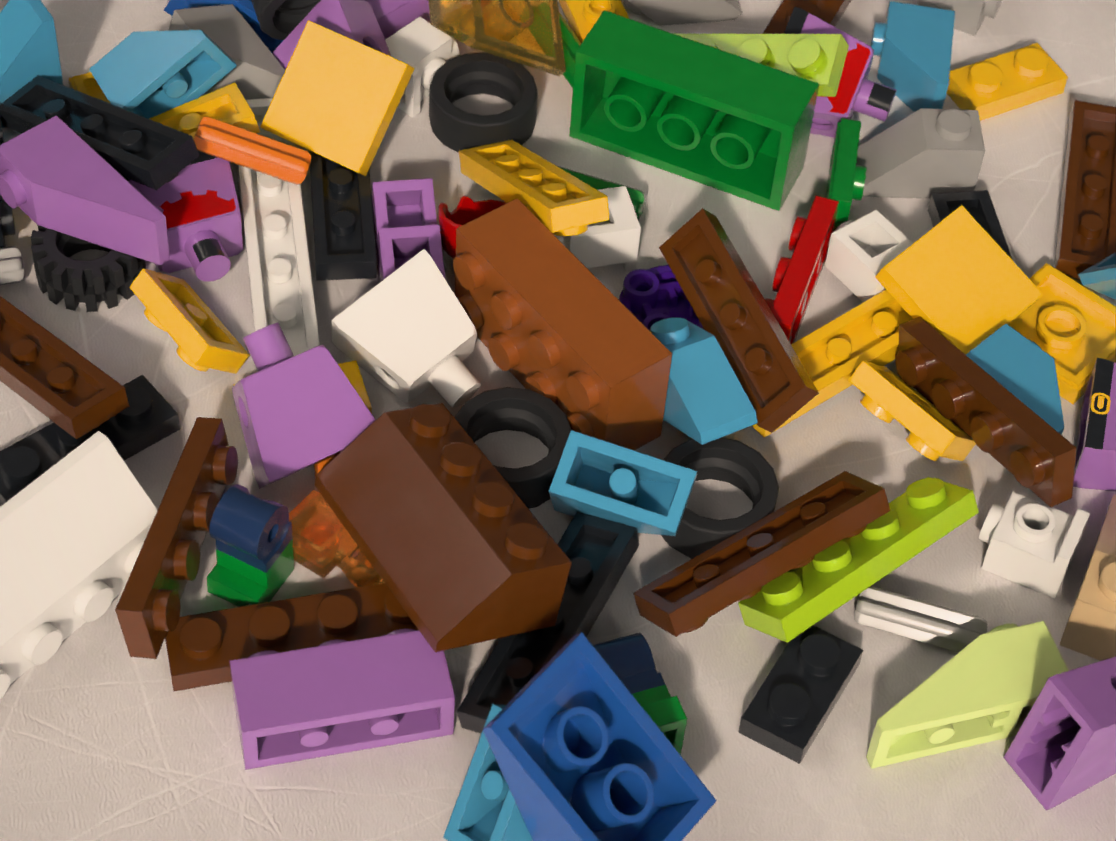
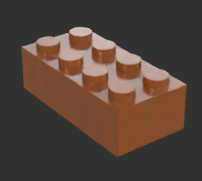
(560, 327)

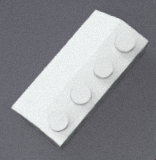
(66, 552)

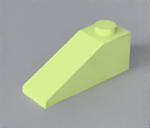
(971, 698)

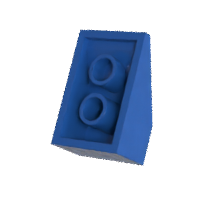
(591, 757)

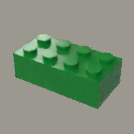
(692, 109)

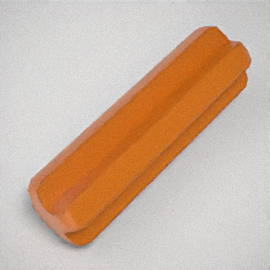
(252, 150)

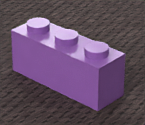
(341, 698)

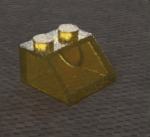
(506, 28)

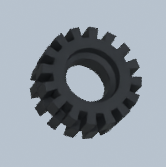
(81, 280)

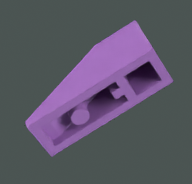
(78, 193)

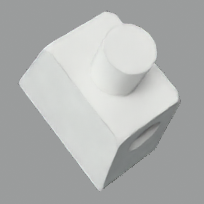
(411, 334)

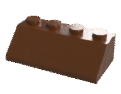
(445, 529)

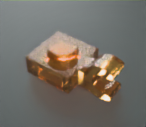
(324, 543)

